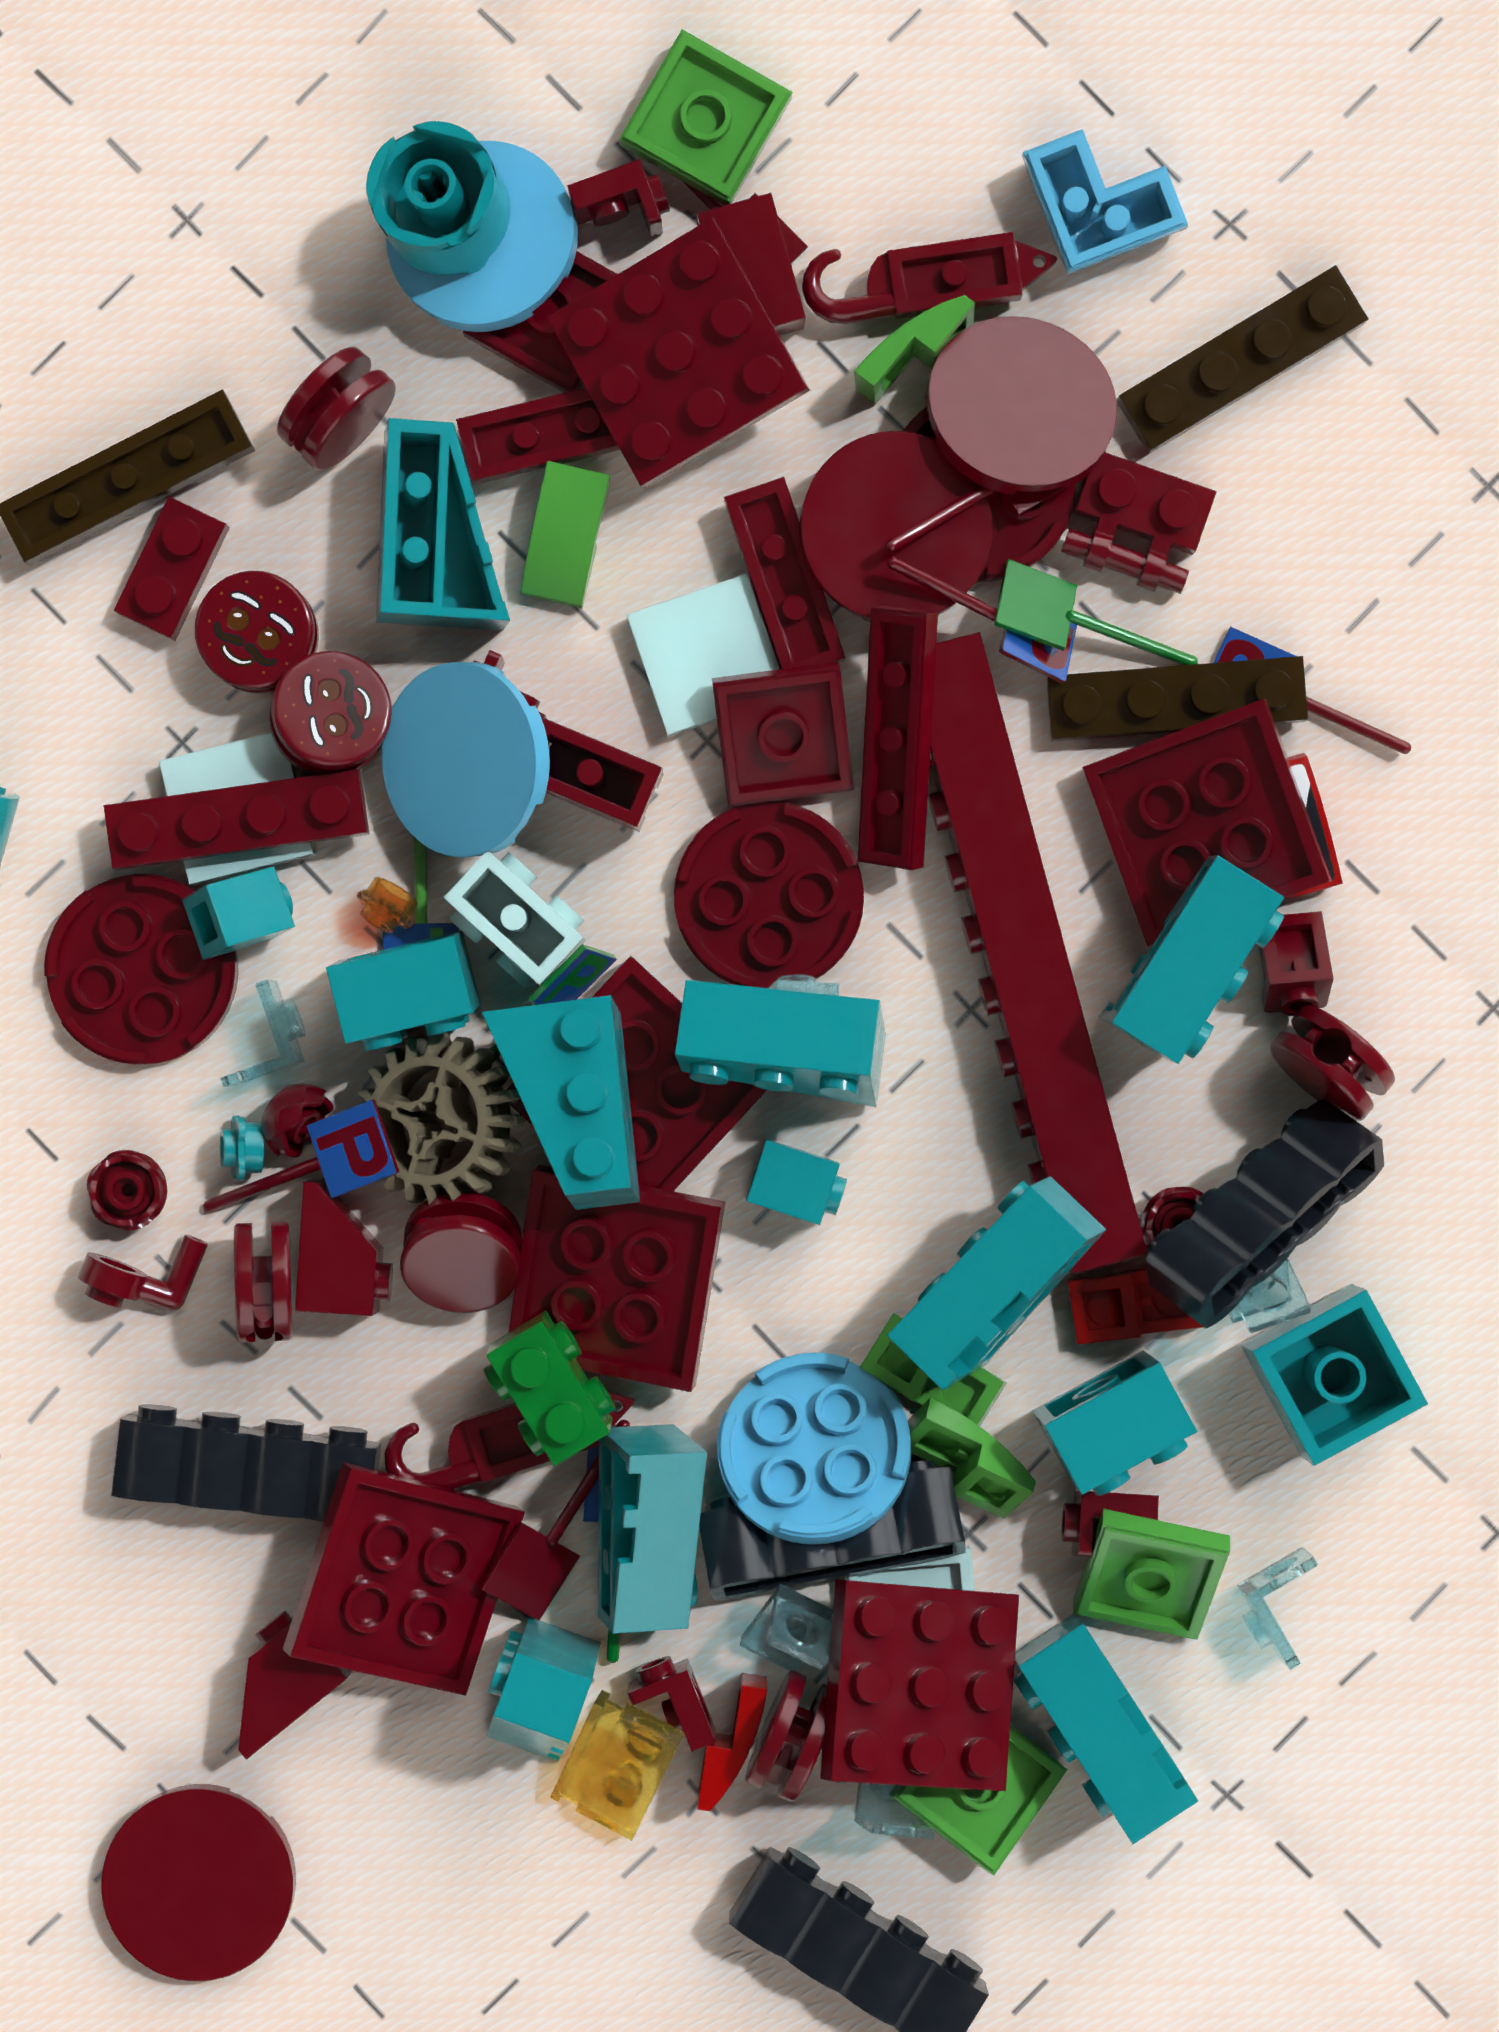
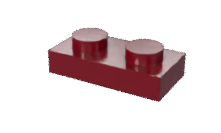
(171, 568)

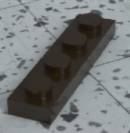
(1242, 359)
(125, 478)
(1172, 697)

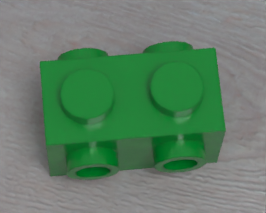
(549, 1387)

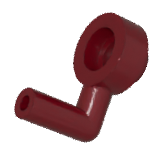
(114, 1281)

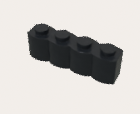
(1260, 1216)
(234, 1465)
(916, 1529)
(854, 1950)

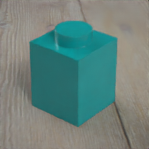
(239, 912)
(796, 1182)

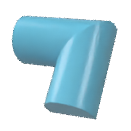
(1094, 220)

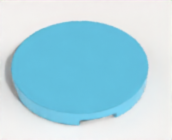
(525, 265)
(465, 759)
(814, 1449)

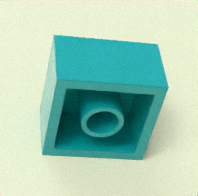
(403, 989)
(1334, 1374)
(1116, 1424)

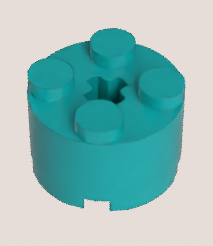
(439, 199)

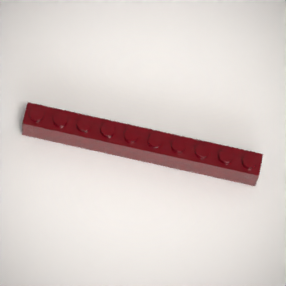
(1023, 951)

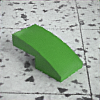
(919, 338)
(565, 534)
(970, 1396)
(980, 1465)

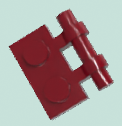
(1144, 504)

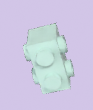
(499, 903)

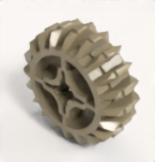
(459, 1074)

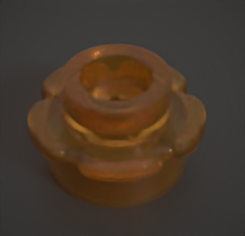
(386, 905)

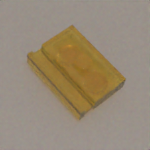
(617, 1765)

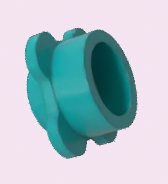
(242, 1147)

